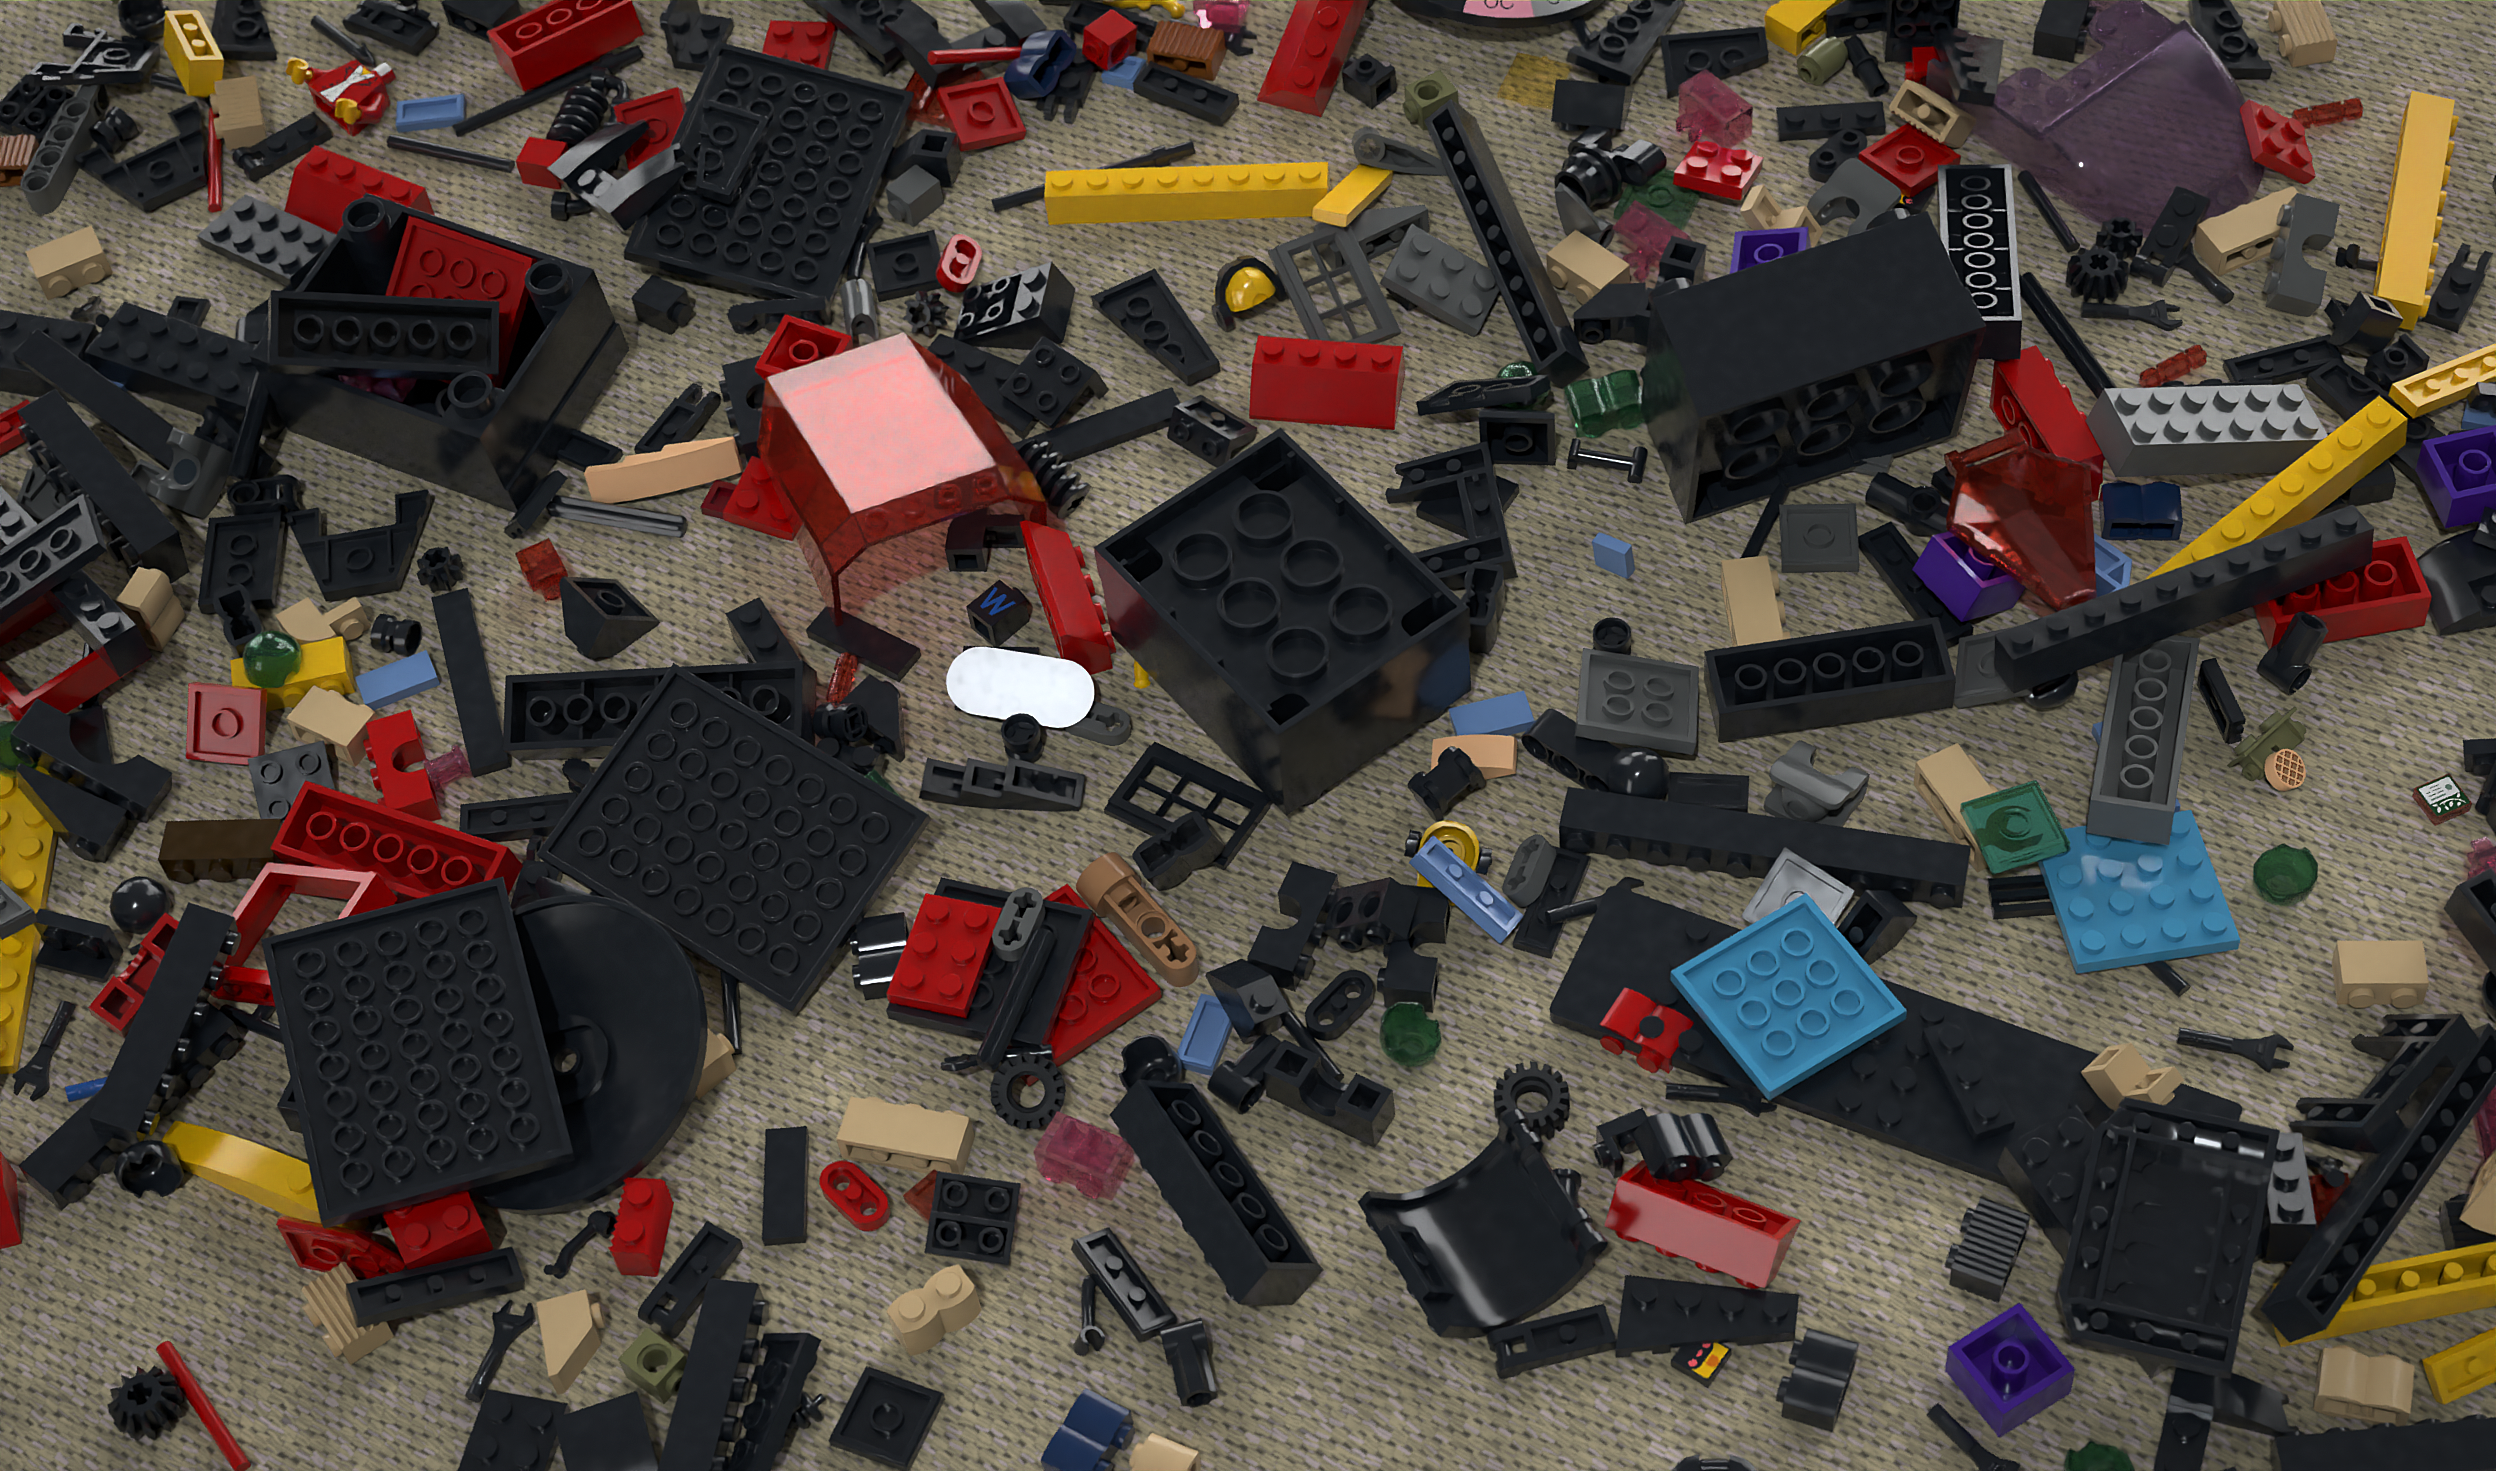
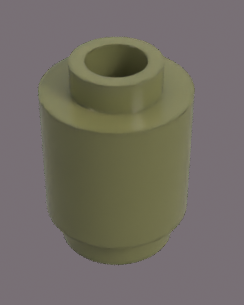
(1822, 60)

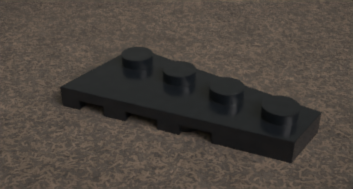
(1627, 40)
(1680, 1313)

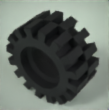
(1537, 1081)
(1022, 1116)

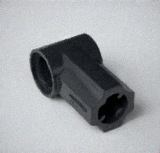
(2289, 660)
(1242, 1081)
(1188, 1355)

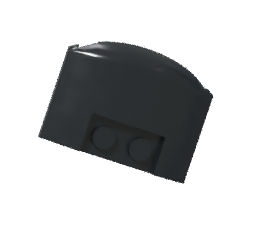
(2460, 583)

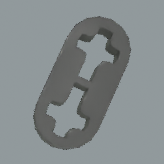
(1094, 725)
(1529, 870)
(1011, 921)

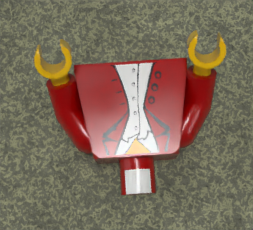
(348, 93)

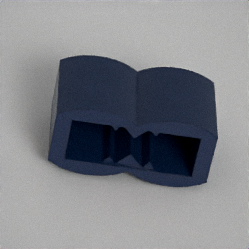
(1040, 64)
(2140, 512)
(1089, 1435)

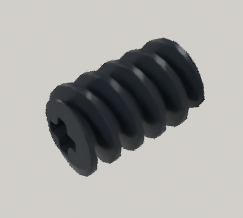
(578, 116)
(1056, 486)

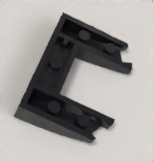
(915, 37)
(621, 200)
(1472, 476)
(2414, 1048)
(2205, 1398)

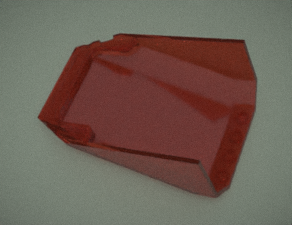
(880, 451)

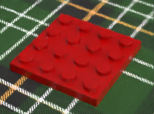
(457, 266)
(1102, 992)

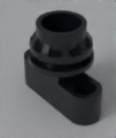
(1598, 172)

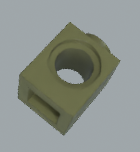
(1427, 96)
(645, 1355)

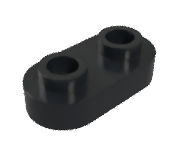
(1836, 150)
(1336, 1006)

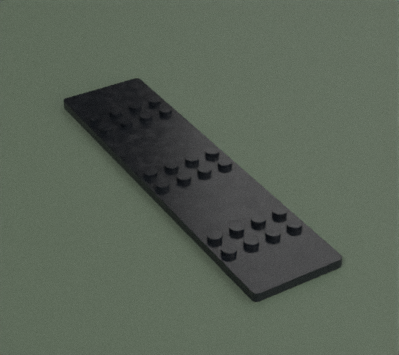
(1877, 1090)

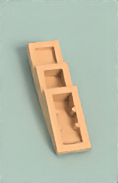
(663, 472)

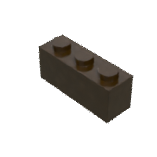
(217, 849)

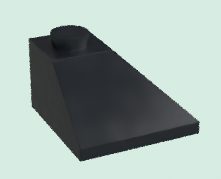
(1518, 435)
(602, 616)

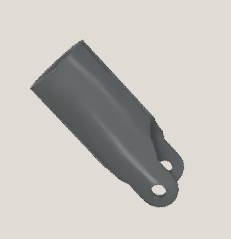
(859, 309)

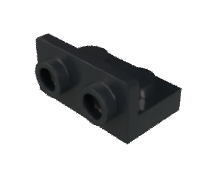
(1208, 430)
(77, 946)

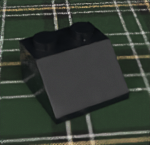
(1590, 104)

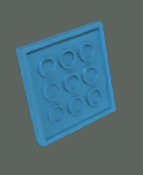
(2138, 899)
(1788, 996)

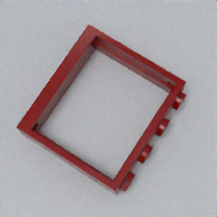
(64, 690)
(264, 900)

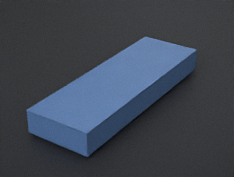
(1466, 889)

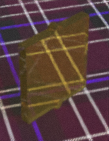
(1533, 80)

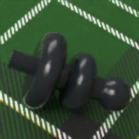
(809, 1407)

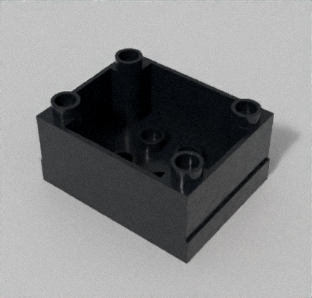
(1808, 364)
(466, 431)
(1285, 620)

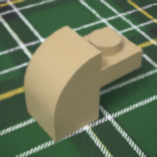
(1764, 213)
(309, 626)
(2124, 1073)

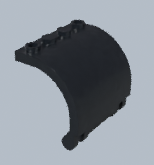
(1488, 1238)

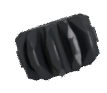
(2097, 274)
(145, 1403)

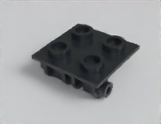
(281, 775)

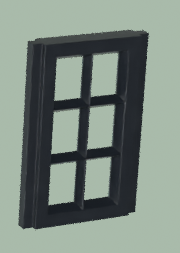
(1200, 774)

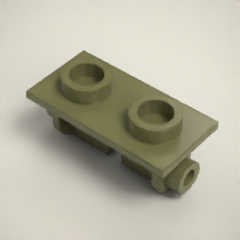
(2278, 733)

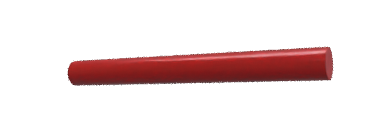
(973, 55)
(214, 166)
(203, 1407)

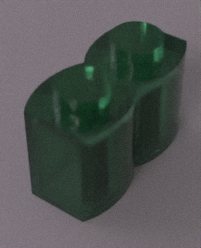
(1604, 403)

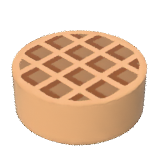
(2285, 770)

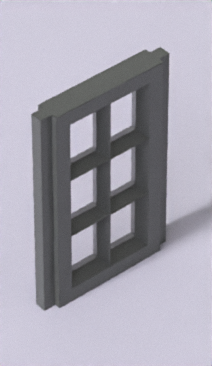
(1361, 272)

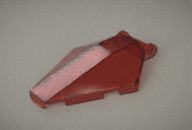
(2027, 516)

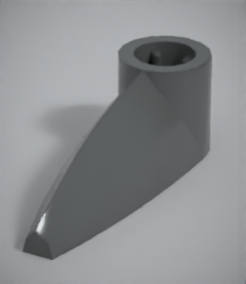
(1395, 154)
(1578, 216)

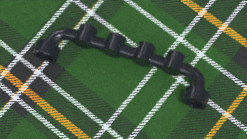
(600, 80)

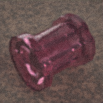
(454, 757)

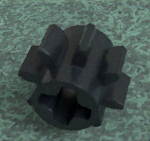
(2120, 236)
(926, 313)
(439, 569)

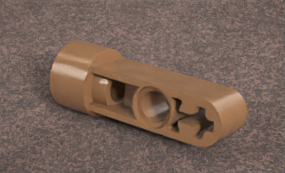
(1117, 893)

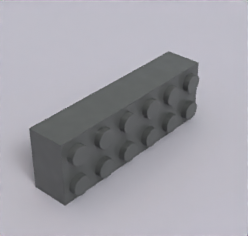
(2203, 429)
(2143, 741)

